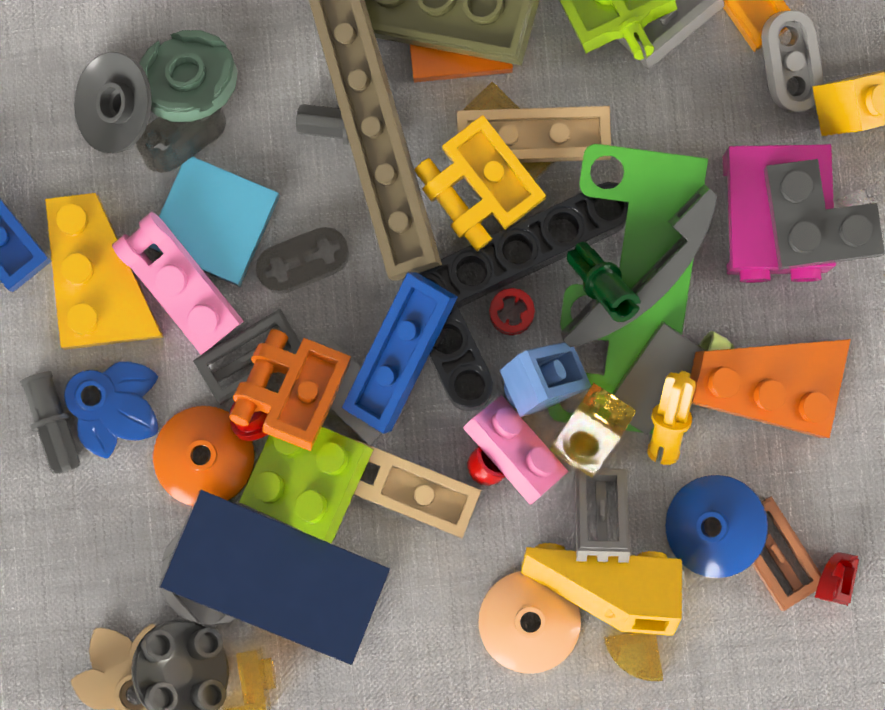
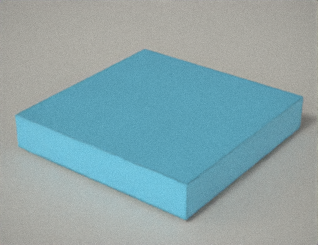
(217, 218)

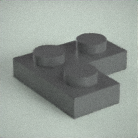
(808, 231)

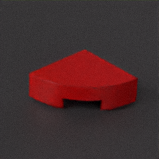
(838, 579)

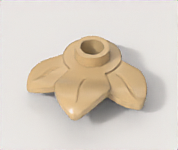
(111, 675)

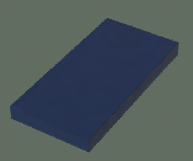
(274, 577)

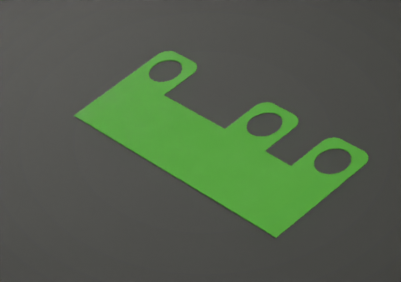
(656, 189)

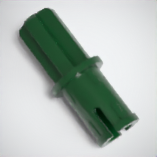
(604, 282)

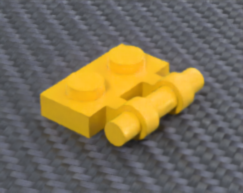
(492, 173)

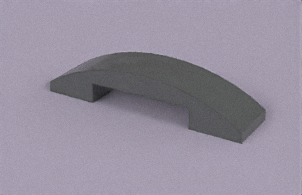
(692, 223)

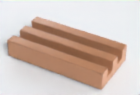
(800, 553)

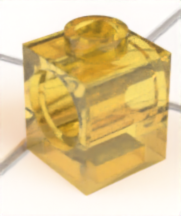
(593, 430)

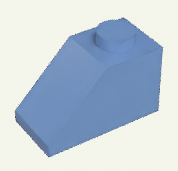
(543, 378)

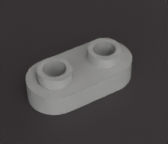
(796, 59)

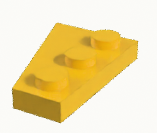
(93, 287)

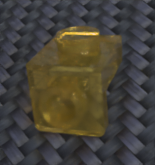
(256, 679)

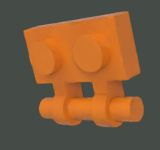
(304, 396)

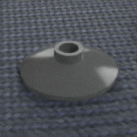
(112, 102)

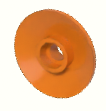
(229, 462)

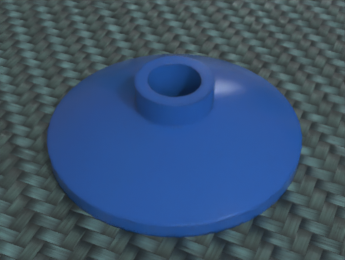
(741, 519)

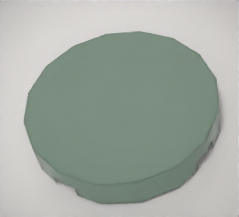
(189, 75)

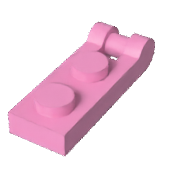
(178, 283)

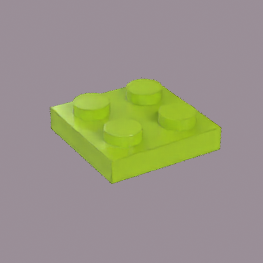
(307, 486)

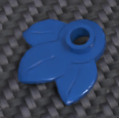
(120, 409)

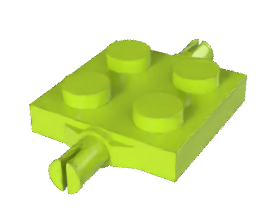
(606, 20)

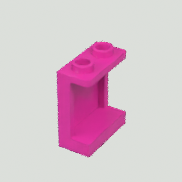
(749, 215)

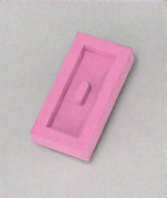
(515, 449)

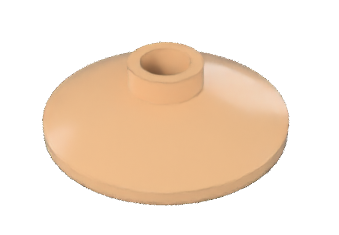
(521, 649)

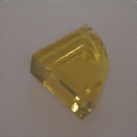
(636, 654)

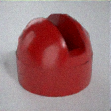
(483, 469)

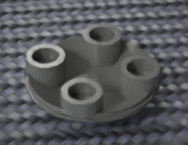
(180, 667)

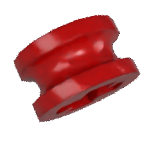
(497, 306)

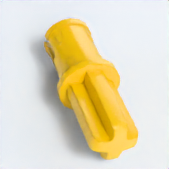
(671, 417)

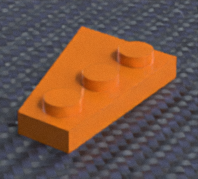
(774, 384)

